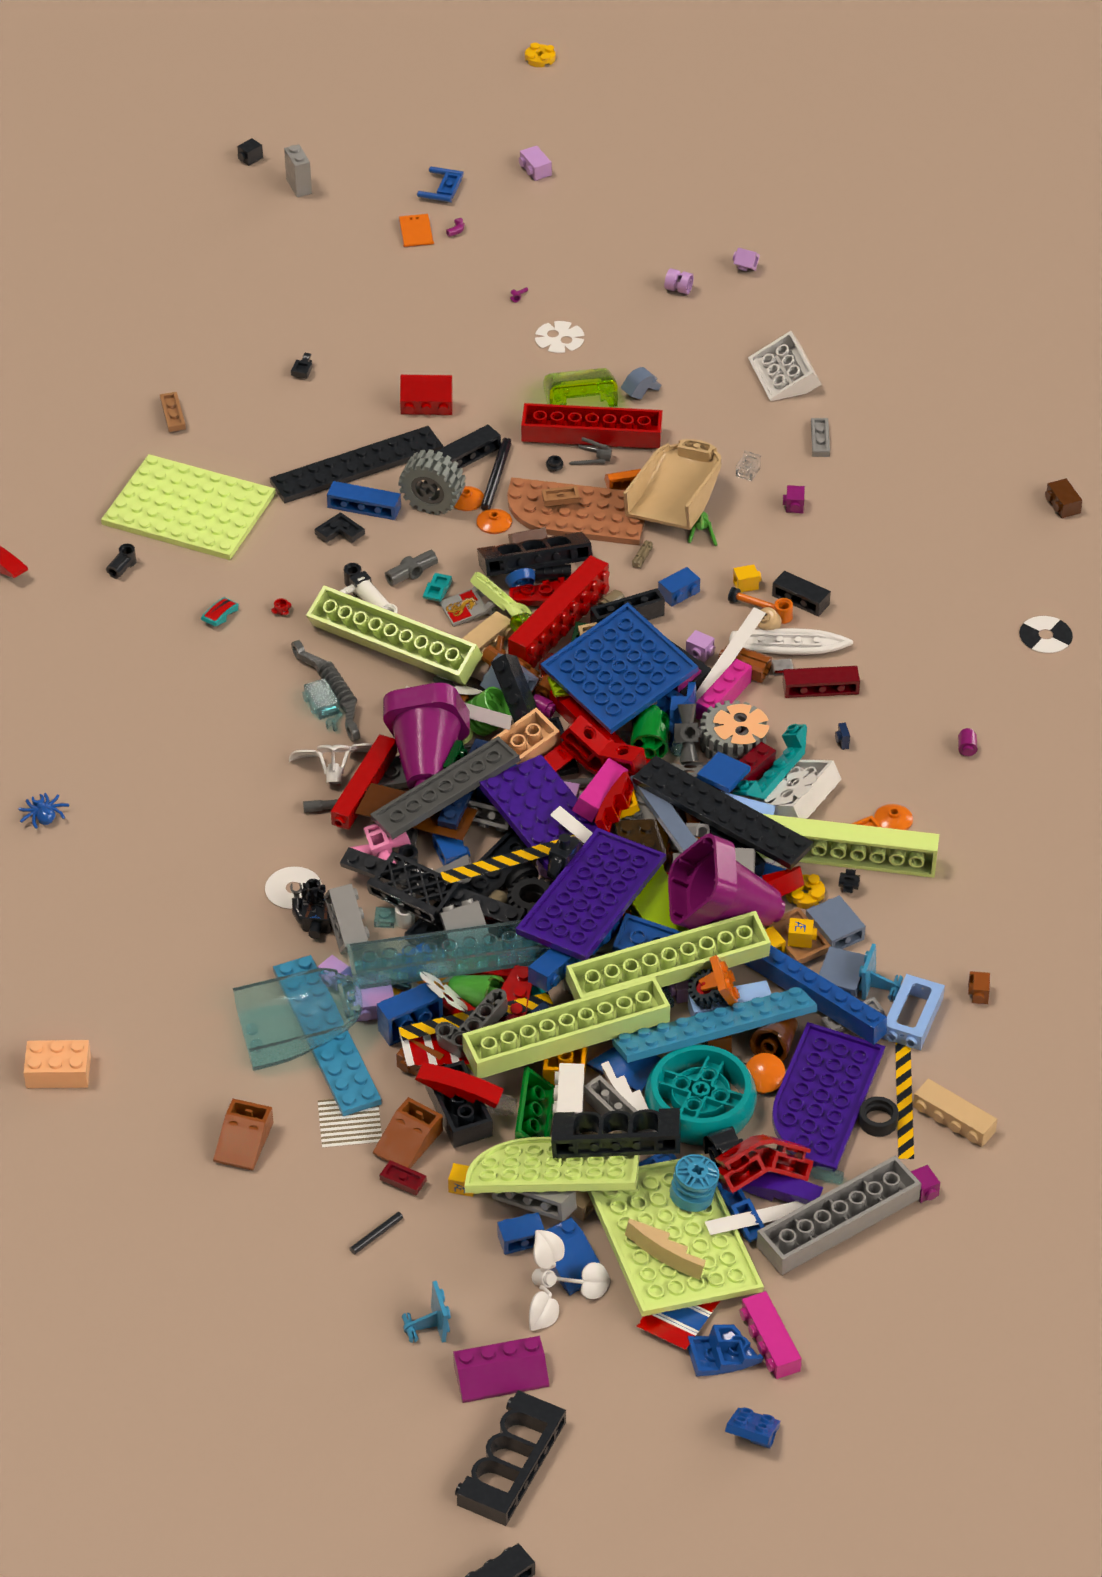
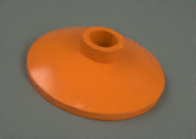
(469, 499)
(494, 521)
(894, 817)

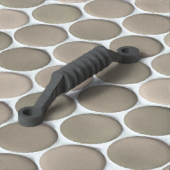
(327, 670)

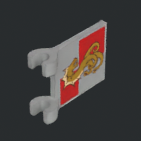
(467, 606)

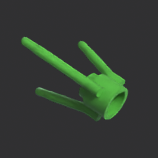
(703, 523)

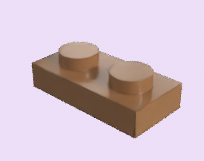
(560, 496)

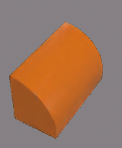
(620, 480)

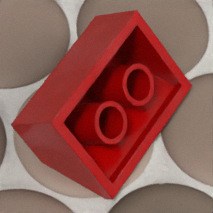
(426, 394)

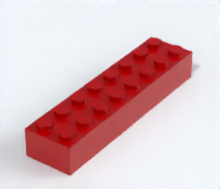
(601, 424)
(560, 611)

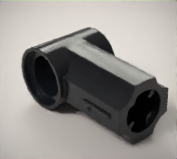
(125, 559)

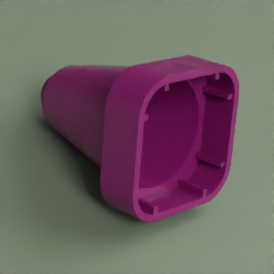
(425, 727)
(712, 886)

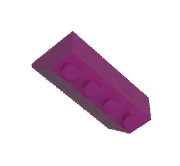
(501, 1369)

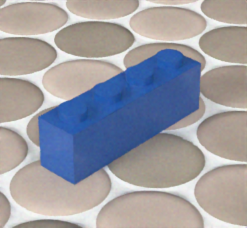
(364, 500)

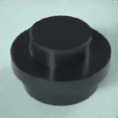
(554, 463)

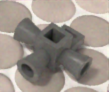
(687, 732)

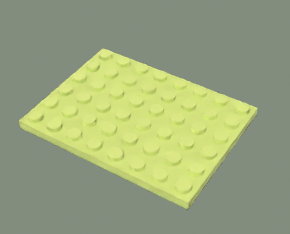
(188, 506)
(653, 1284)

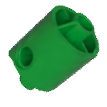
(651, 732)

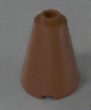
(774, 1038)

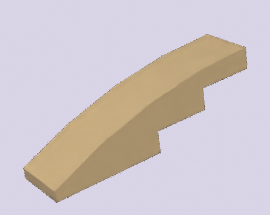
(668, 1252)

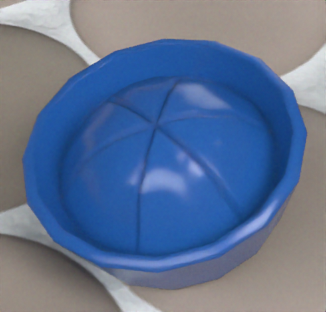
(520, 577)

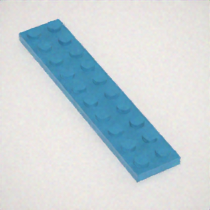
(714, 1024)
(339, 1059)

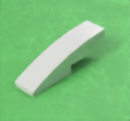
(620, 1084)

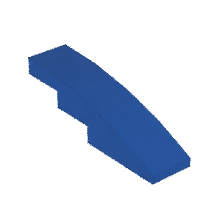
(738, 1204)

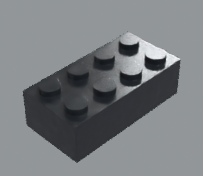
(462, 1120)

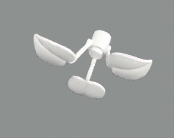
(333, 771)
(546, 1252)

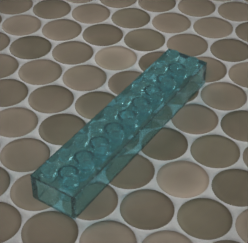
(441, 954)

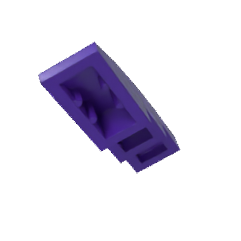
(783, 1188)

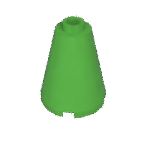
(475, 987)

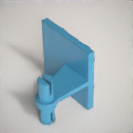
(871, 979)
(438, 1317)

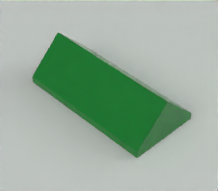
(535, 1106)

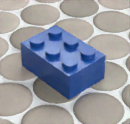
(407, 1009)

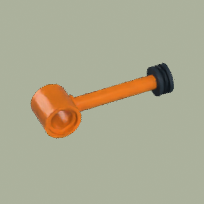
(782, 606)

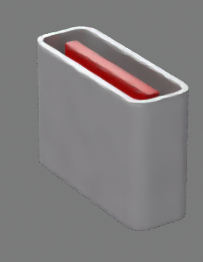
(779, 665)

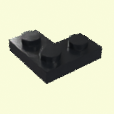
(339, 525)

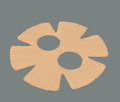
(731, 724)

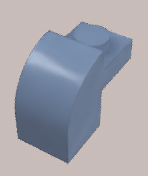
(639, 381)

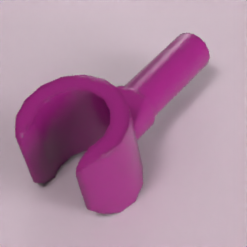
(517, 294)

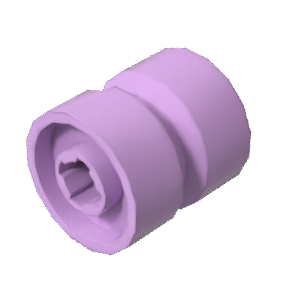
(679, 281)

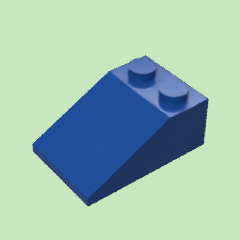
(576, 1254)

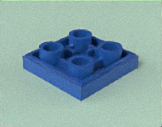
(723, 772)

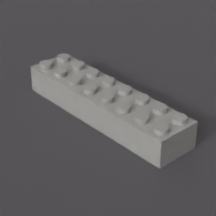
(838, 1215)

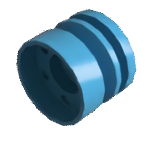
(694, 1183)

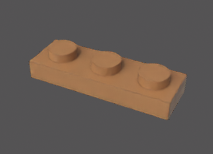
(172, 411)

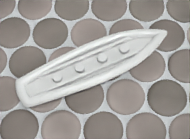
(794, 641)

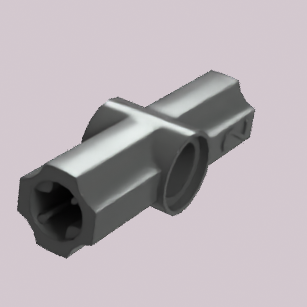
(411, 567)

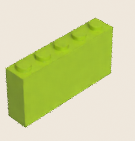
(654, 901)

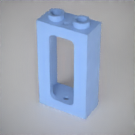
(914, 1036)

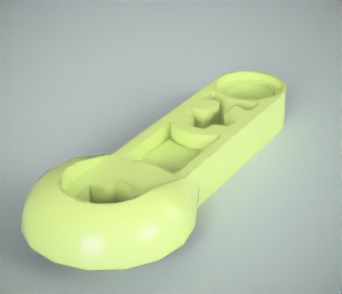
(497, 595)

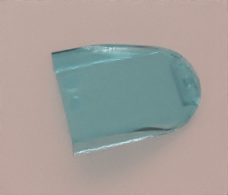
(295, 1014)

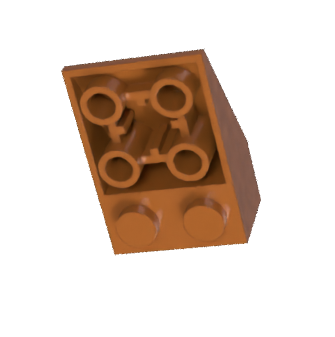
(409, 1133)
(243, 1134)

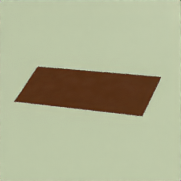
(379, 795)

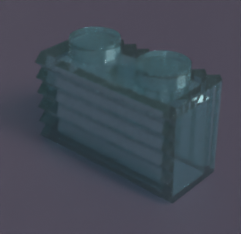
(321, 699)

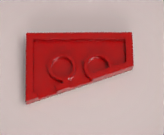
(535, 595)
(517, 987)

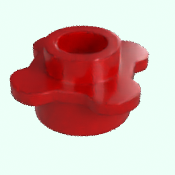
(281, 607)

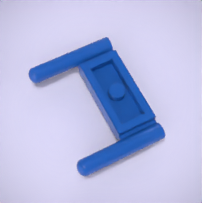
(447, 187)

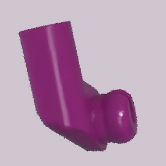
(457, 229)

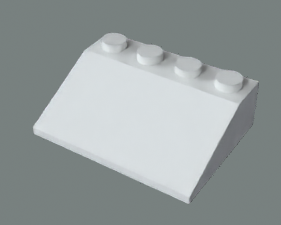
(784, 368)
(803, 807)

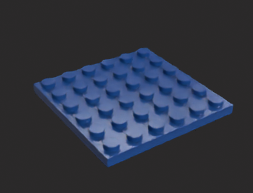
(619, 667)

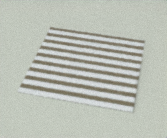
(349, 1129)

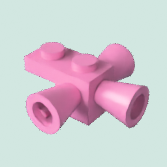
(380, 844)

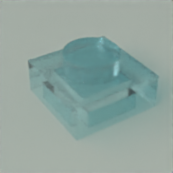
(384, 917)

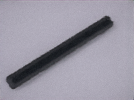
(496, 474)

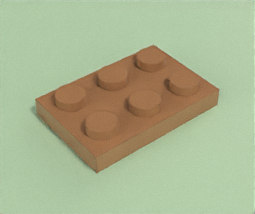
(801, 954)

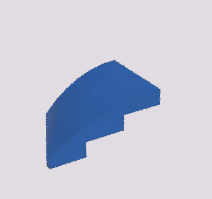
(674, 711)
(634, 1072)
(721, 1351)

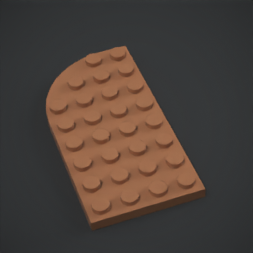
(597, 515)

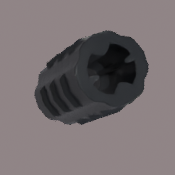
(553, 573)

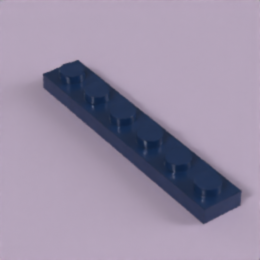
(452, 814)

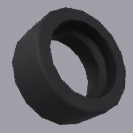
(878, 1104)

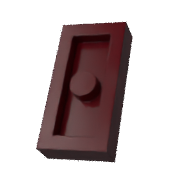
(403, 1177)

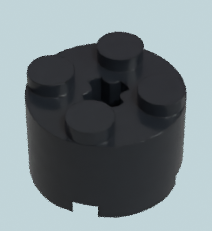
(720, 1142)

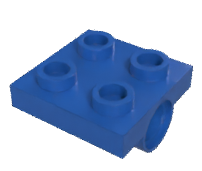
(753, 1426)

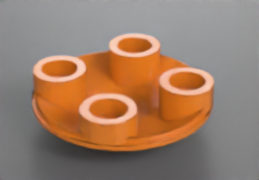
(766, 1071)

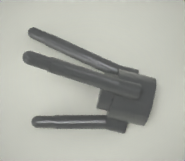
(603, 453)

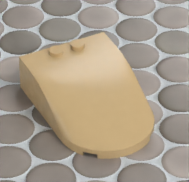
(674, 484)

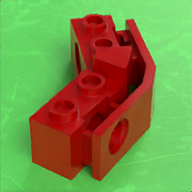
(593, 749)
(754, 1159)

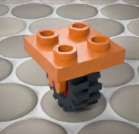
(713, 985)

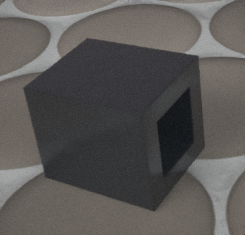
(250, 151)

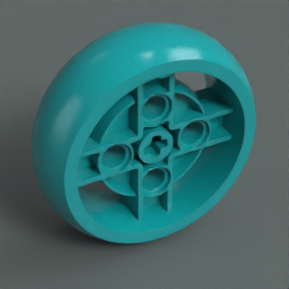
(698, 1085)

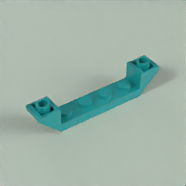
(796, 743)

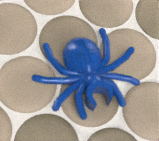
(43, 810)

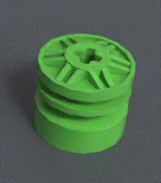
(491, 699)

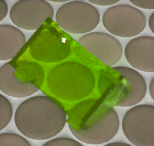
(581, 384)

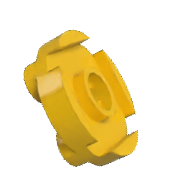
(539, 55)
(815, 893)

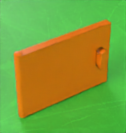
(416, 230)

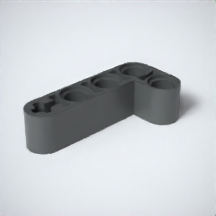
(486, 1014)

